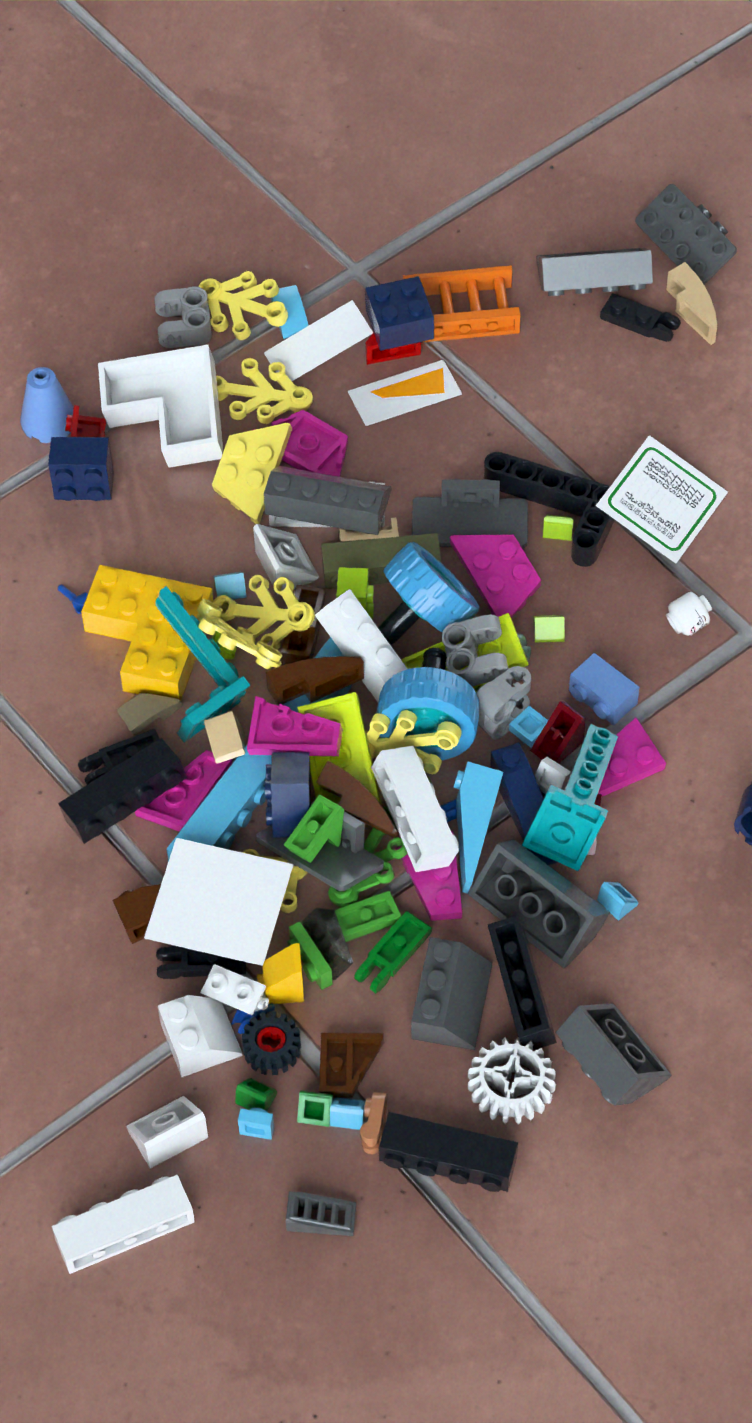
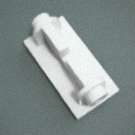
(235, 990)

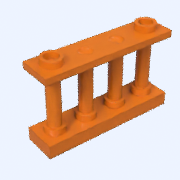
(476, 321)

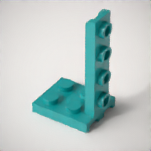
(207, 652)
(568, 817)

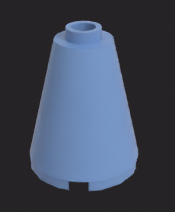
(44, 406)

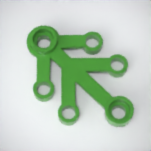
(351, 895)

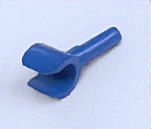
(77, 601)
(244, 1018)

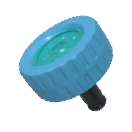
(426, 591)
(434, 698)

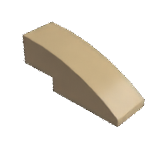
(693, 301)

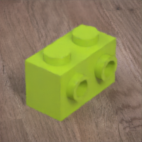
(358, 582)

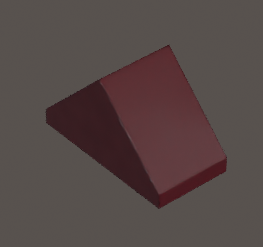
(560, 734)

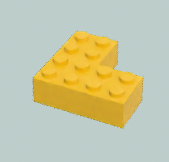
(124, 608)

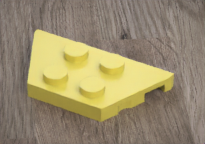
(247, 466)

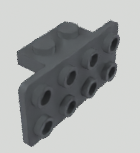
(686, 233)
(470, 509)
(336, 866)

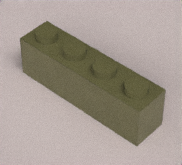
(370, 554)

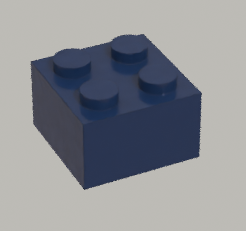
(399, 313)
(81, 468)
(287, 791)

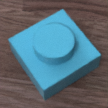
(528, 726)
(256, 1123)

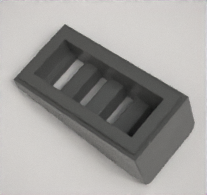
(322, 1203)

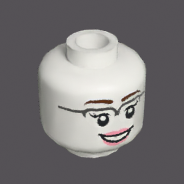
(689, 613)

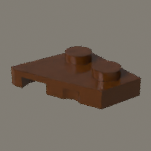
(346, 1061)

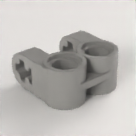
(196, 323)
(473, 633)
(499, 700)

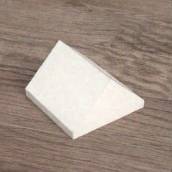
(283, 556)
(168, 1131)

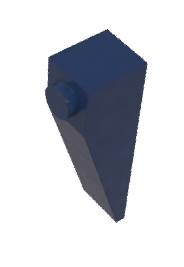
(518, 788)

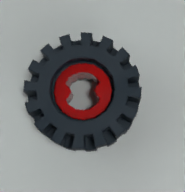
(265, 1056)

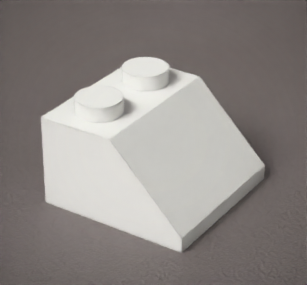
(198, 1033)

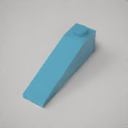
(474, 808)

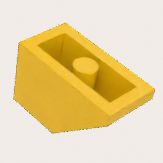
(283, 976)

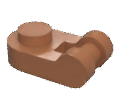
(372, 1131)

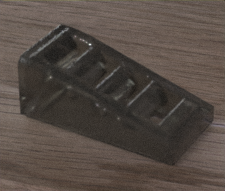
(322, 923)

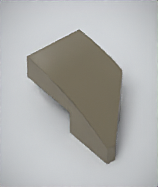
(145, 709)

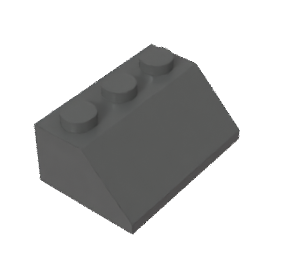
(450, 995)
(612, 1053)

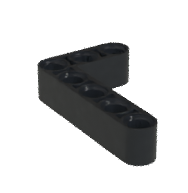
(558, 491)

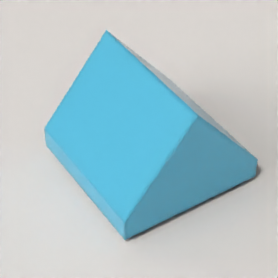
(230, 585)
(616, 899)
(347, 1113)

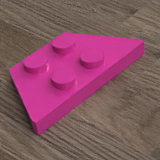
(314, 444)
(497, 570)

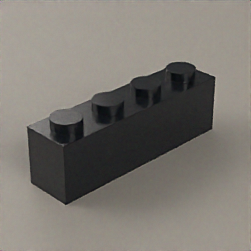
(122, 790)
(521, 982)
(448, 1152)

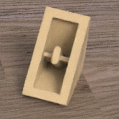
(225, 737)

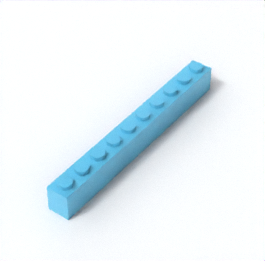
(240, 788)

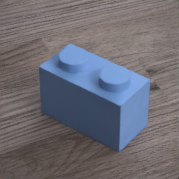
(603, 689)

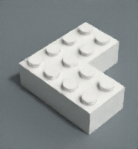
(171, 388)

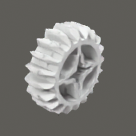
(488, 1073)

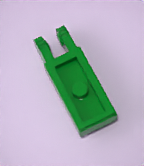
(394, 950)

